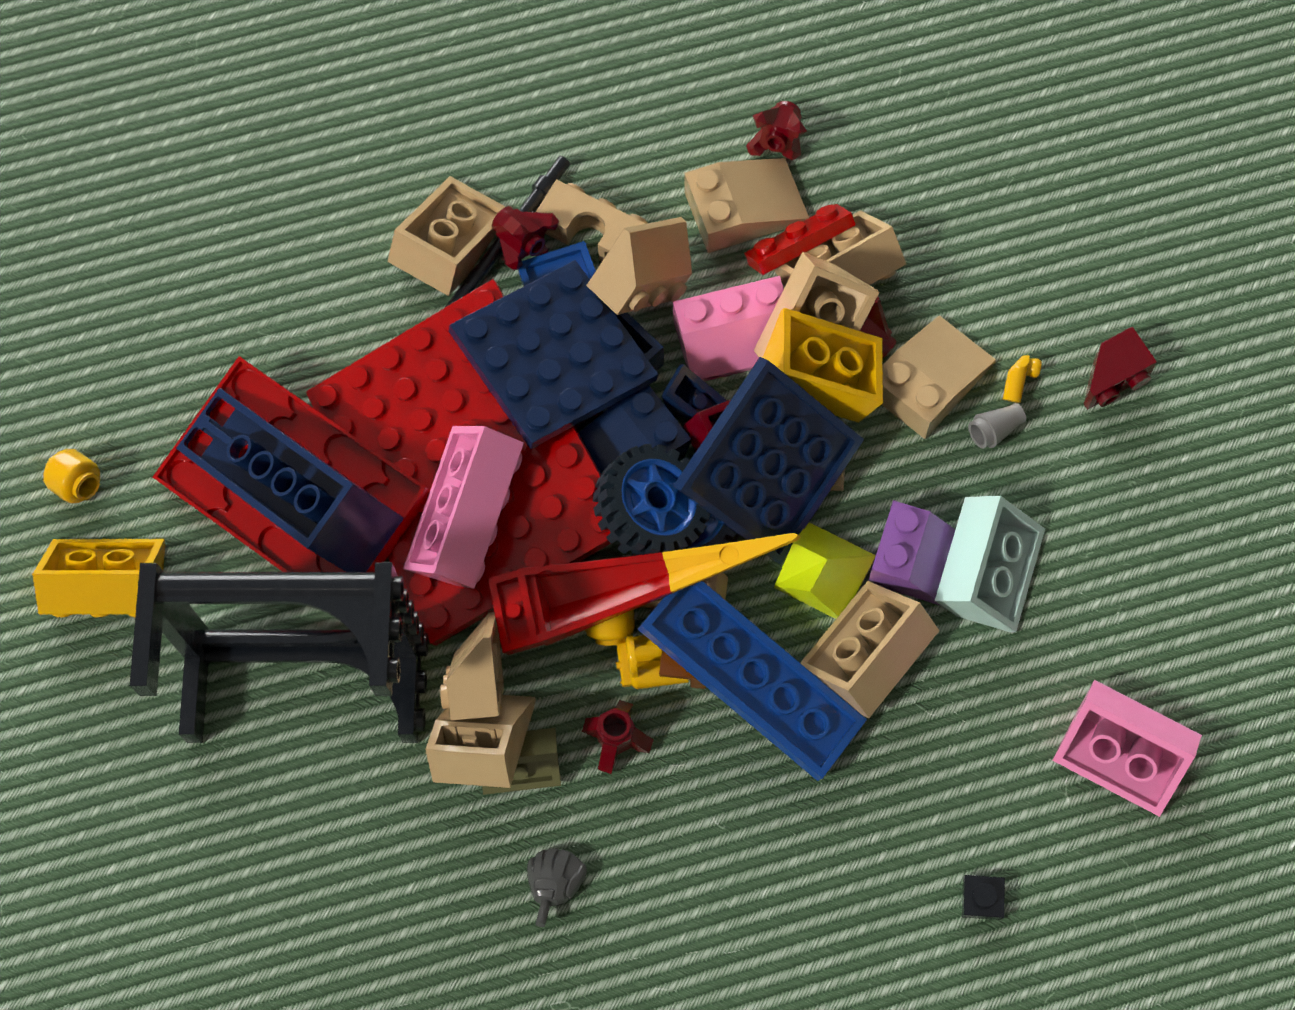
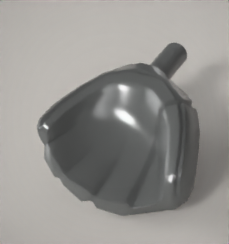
(554, 879)

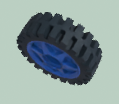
(626, 508)

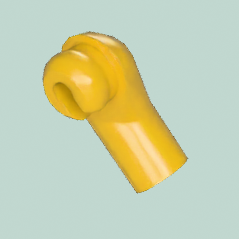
(1017, 375)

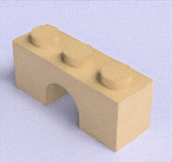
(580, 211)

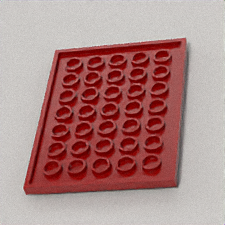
(404, 408)

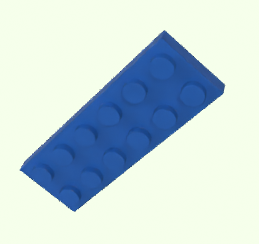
(754, 676)

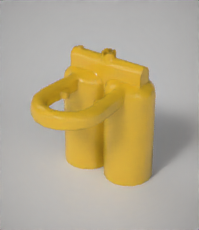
(640, 664)

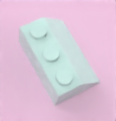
(990, 563)

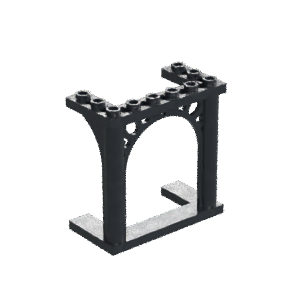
(375, 607)

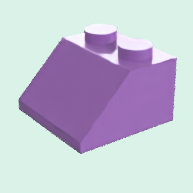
(912, 552)

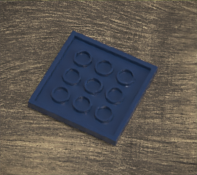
(552, 354)
(768, 458)

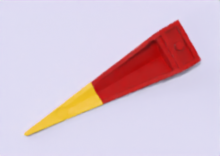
(563, 599)

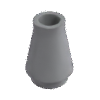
(993, 426)

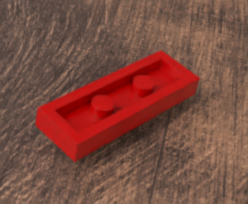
(799, 238)

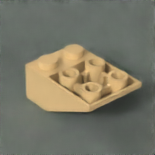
(480, 748)

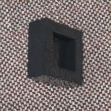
(983, 897)

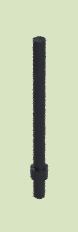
(484, 266)

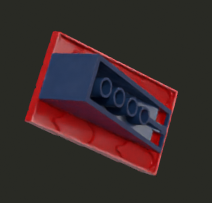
(289, 479)

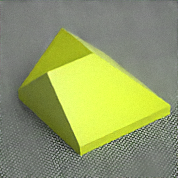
(824, 570)

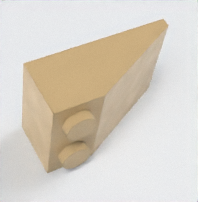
(742, 200)
(445, 235)
(932, 375)

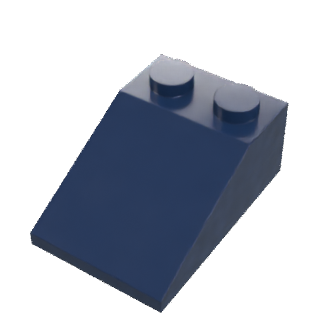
(632, 423)

